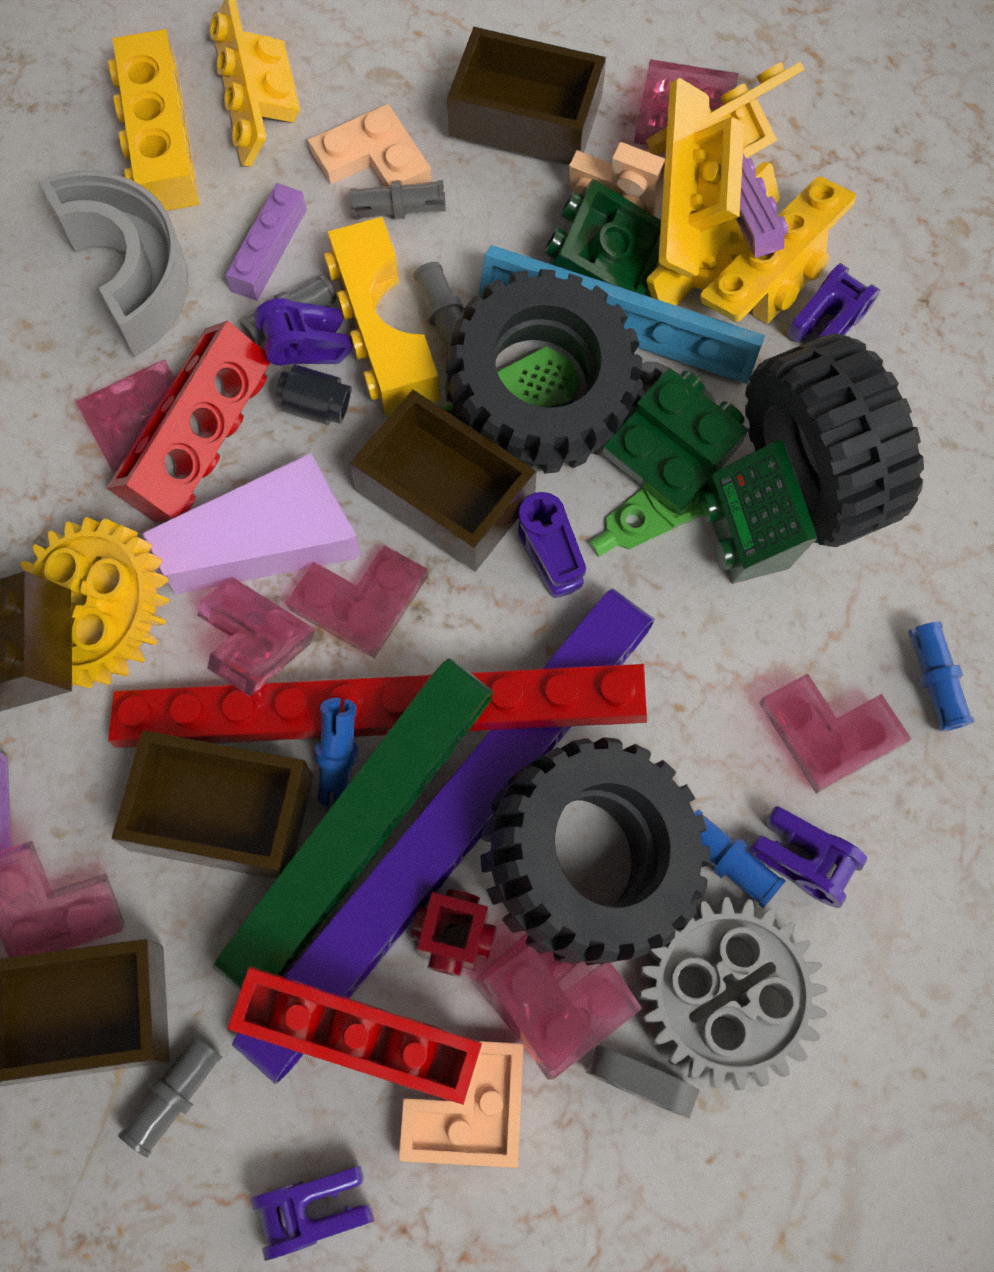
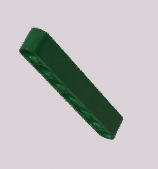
(356, 824)

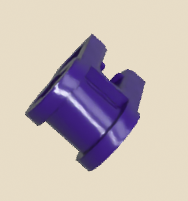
(838, 296)
(302, 334)
(551, 547)
(823, 850)
(301, 1228)

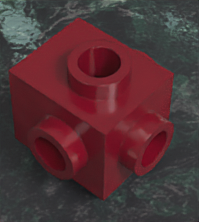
(447, 911)

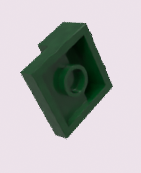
(606, 238)
(676, 439)

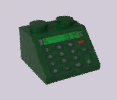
(757, 514)

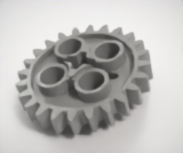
(761, 1038)

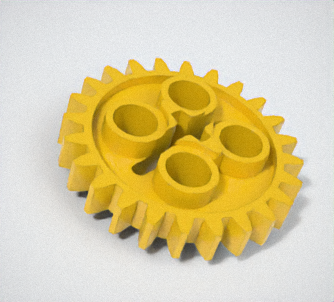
(99, 557)

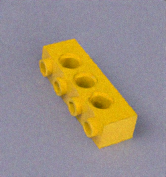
(153, 118)

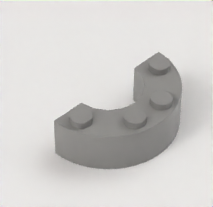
(123, 215)

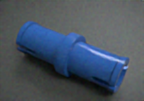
(940, 676)
(336, 750)
(738, 864)

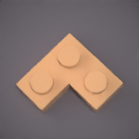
(373, 141)
(631, 174)
(480, 1130)

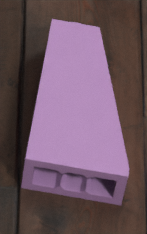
(256, 531)

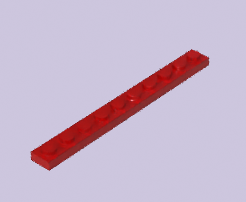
(293, 708)

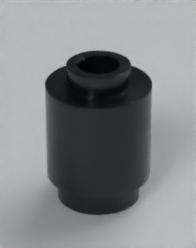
(313, 395)

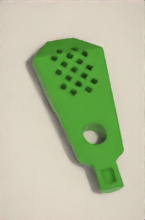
(558, 397)
(655, 516)

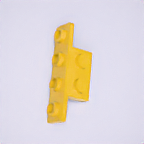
(254, 80)
(745, 108)
(699, 176)
(717, 250)
(776, 279)

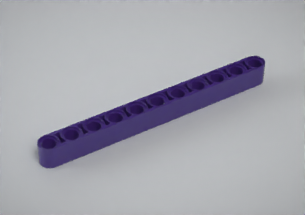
(442, 834)

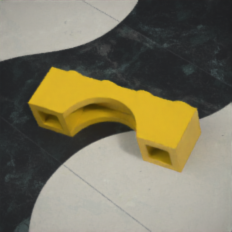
(367, 270)

